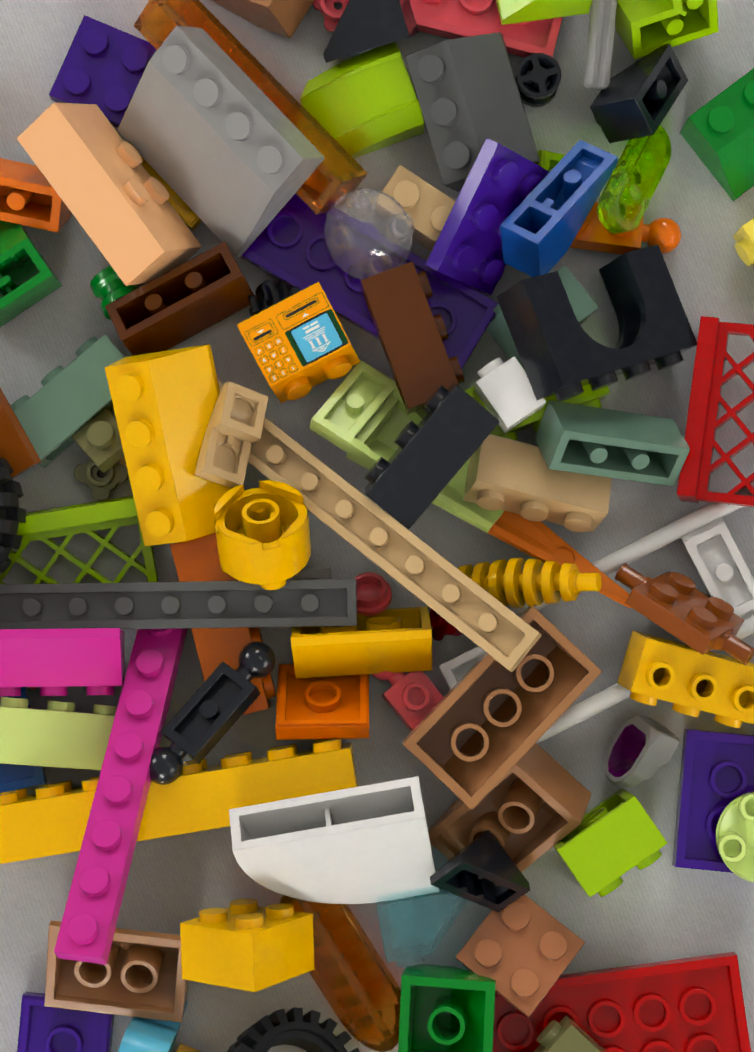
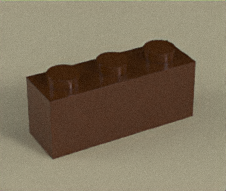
(181, 302)
(410, 334)

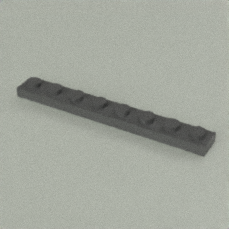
(178, 605)

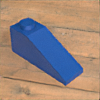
(553, 213)

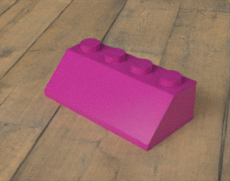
(62, 660)

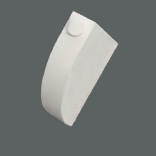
(339, 844)

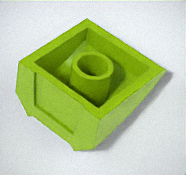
(366, 101)

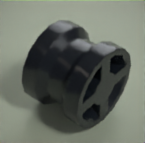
(538, 69)

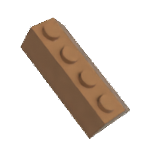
(499, 713)

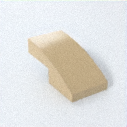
(229, 434)

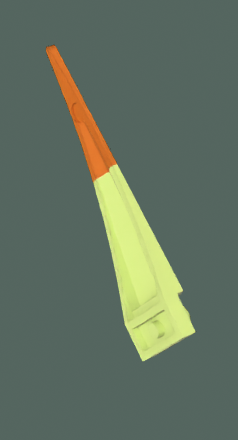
(365, 421)

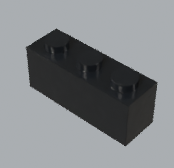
(429, 454)

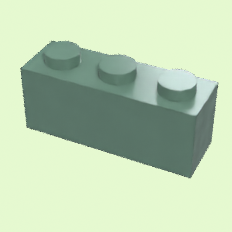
(68, 399)
(611, 443)

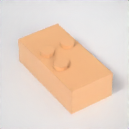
(109, 191)

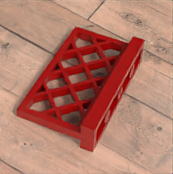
(703, 415)

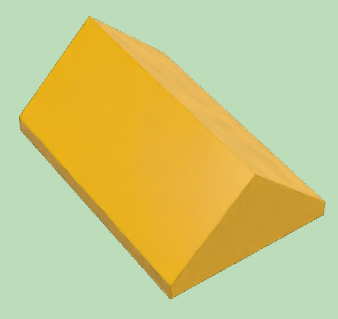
(379, 643)

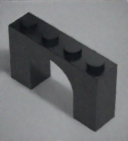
(564, 357)

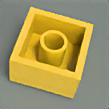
(247, 945)

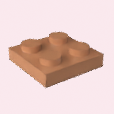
(521, 951)

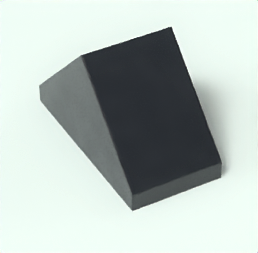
(482, 874)

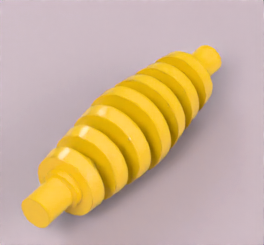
(531, 581)

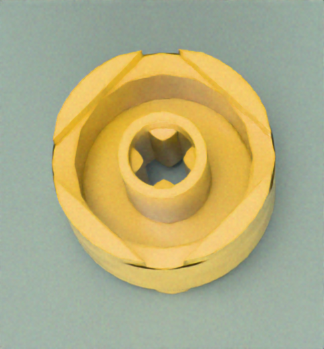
(262, 533)

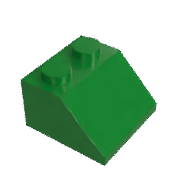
(724, 136)
(446, 1010)

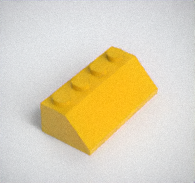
(162, 418)

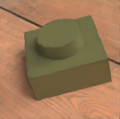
(101, 440)

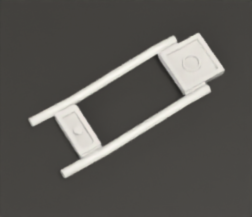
(716, 562)

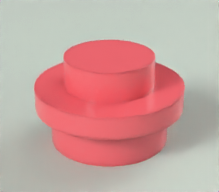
(372, 594)

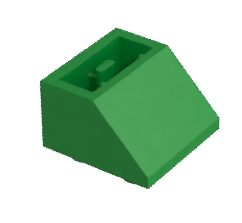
(23, 272)

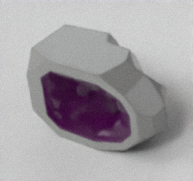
(638, 751)

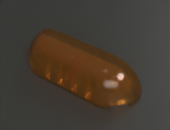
(352, 975)

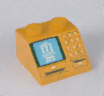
(299, 343)

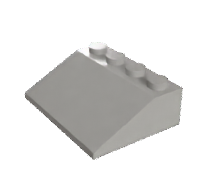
(216, 138)

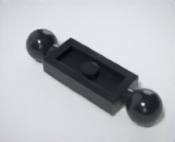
(211, 712)

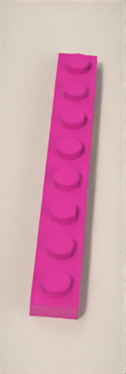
(120, 798)

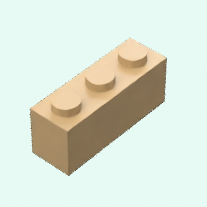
(517, 480)

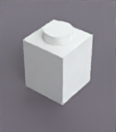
(507, 392)

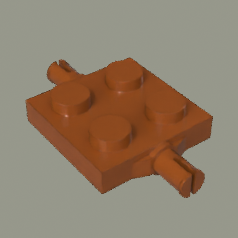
(686, 612)

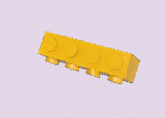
(689, 680)

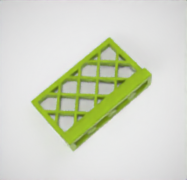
(82, 519)

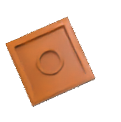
(321, 706)

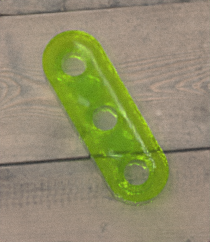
(634, 182)

